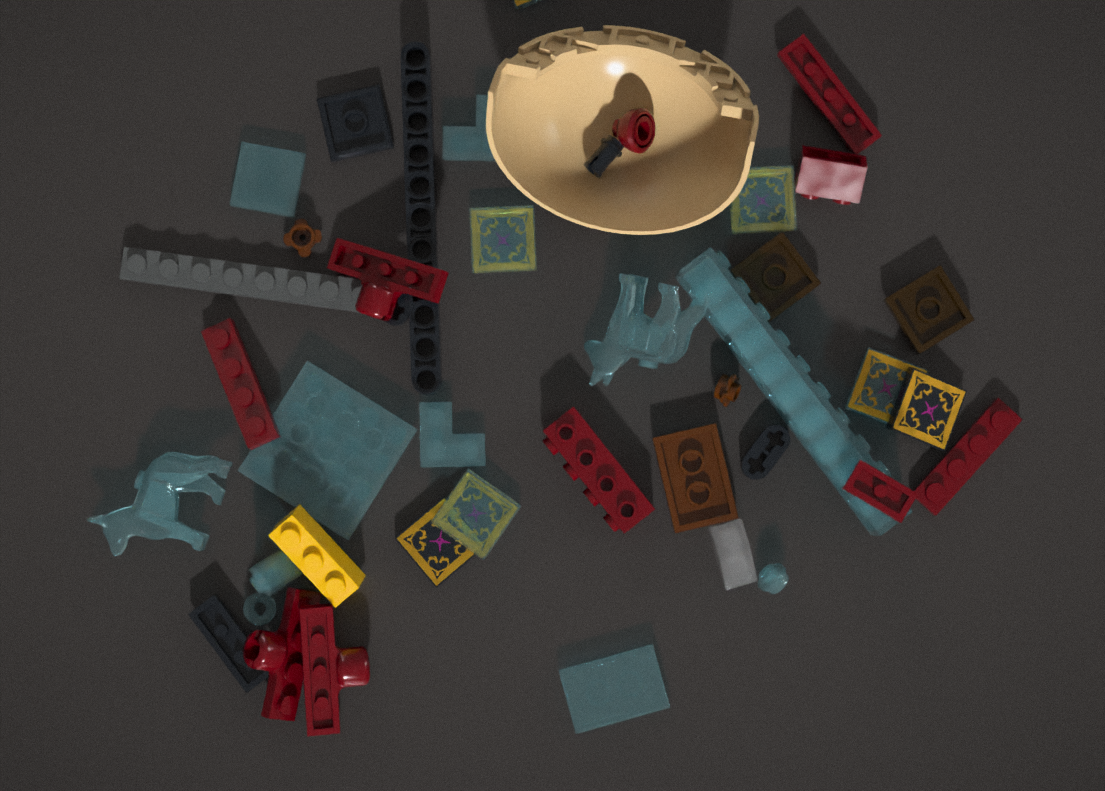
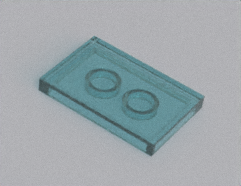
(614, 688)

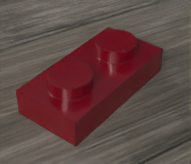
(879, 491)

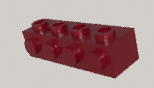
(598, 470)

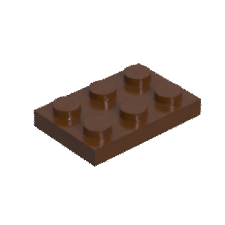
(695, 478)

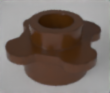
(293, 237)
(727, 389)

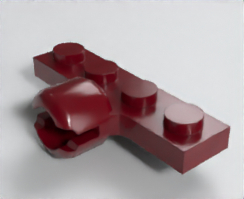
(385, 278)
(281, 656)
(327, 669)

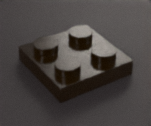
(776, 275)
(929, 309)

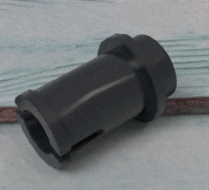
(604, 155)

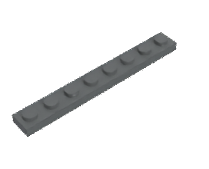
(239, 279)

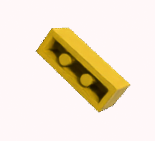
(317, 555)

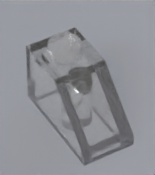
(733, 553)

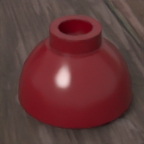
(635, 130)

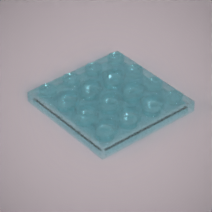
(330, 450)

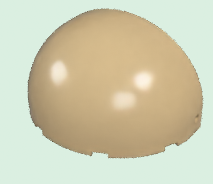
(571, 86)

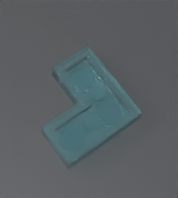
(468, 143)
(442, 447)

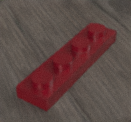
(829, 95)
(240, 384)
(966, 456)

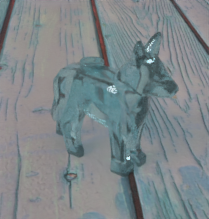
(640, 336)
(157, 501)

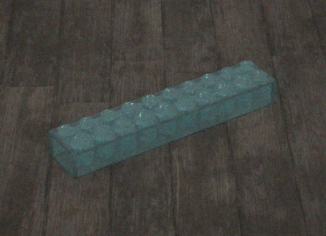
(783, 379)

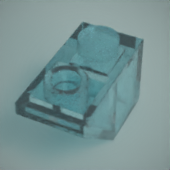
(274, 573)

